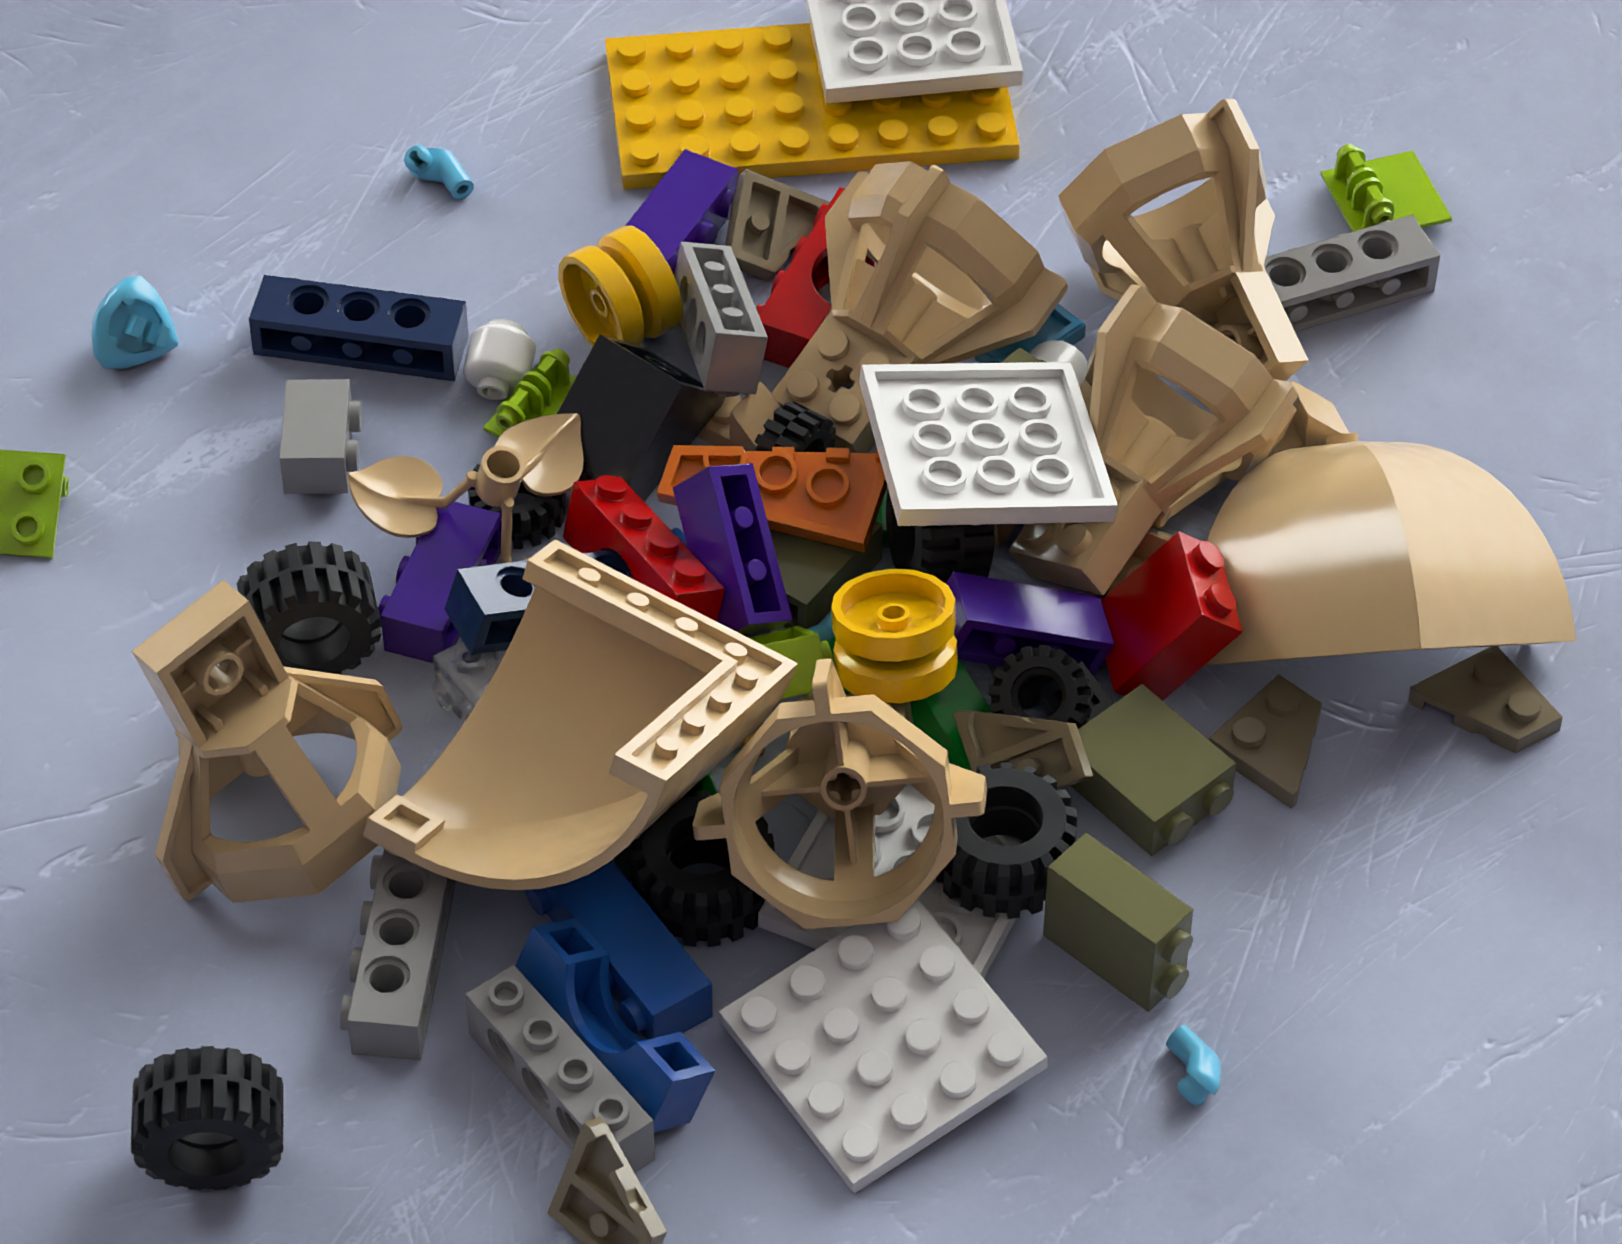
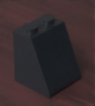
(635, 412)

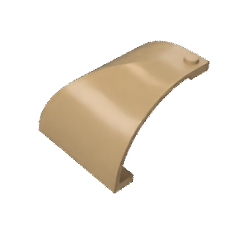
(1383, 555)
(583, 731)

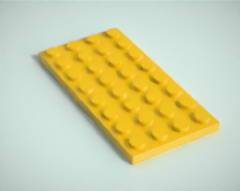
(762, 108)

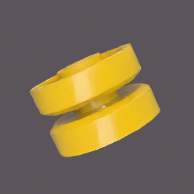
(620, 288)
(895, 635)

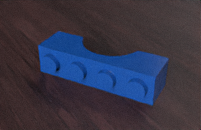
(573, 976)

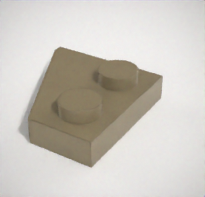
(768, 222)
(1490, 699)
(1272, 738)
(1038, 743)
(602, 1196)

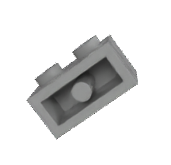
(318, 436)

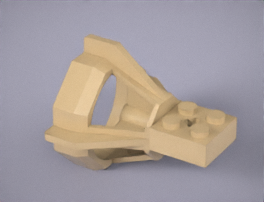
(1196, 250)
(942, 290)
(1154, 440)
(240, 714)
(850, 764)

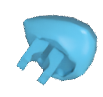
(132, 325)

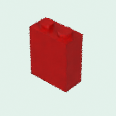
(1170, 617)

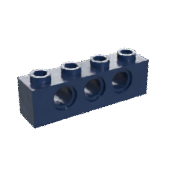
(359, 327)
(491, 601)

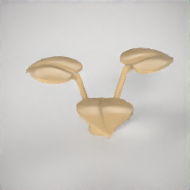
(405, 491)

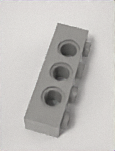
(1354, 272)
(719, 319)
(398, 1020)
(554, 1065)

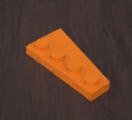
(803, 494)

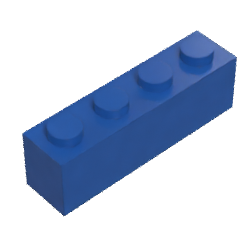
(649, 970)

